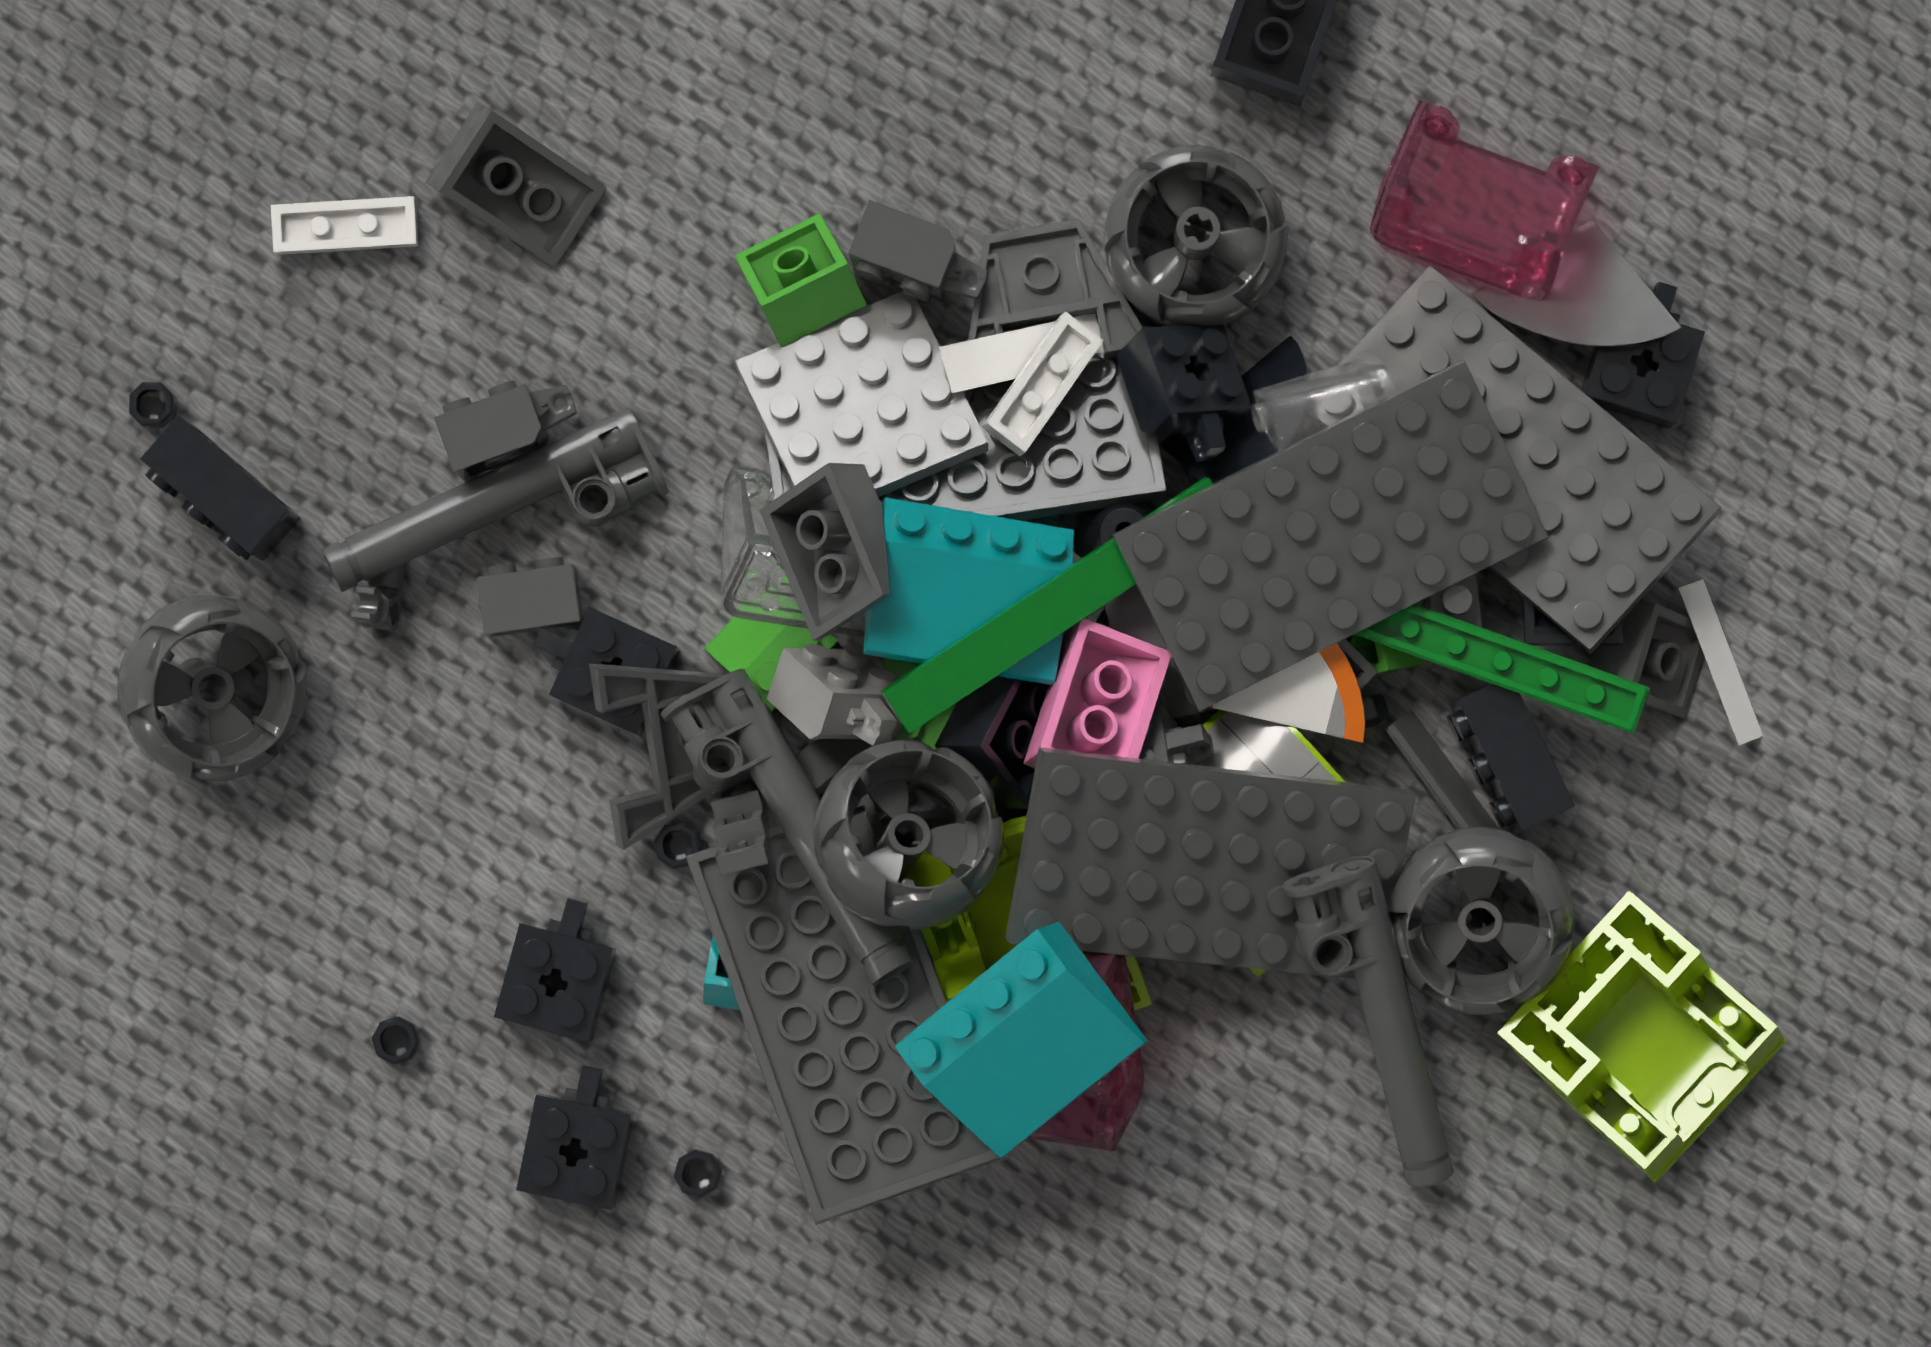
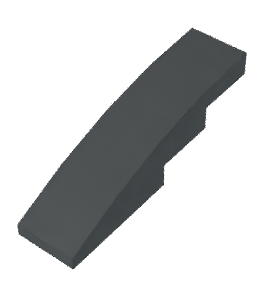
(741, 827)

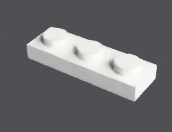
(344, 225)
(1042, 383)

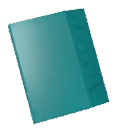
(956, 573)
(1022, 1040)

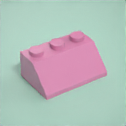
(1100, 694)

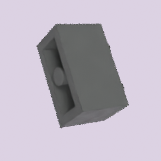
(529, 598)

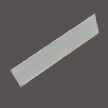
(998, 356)
(1720, 662)

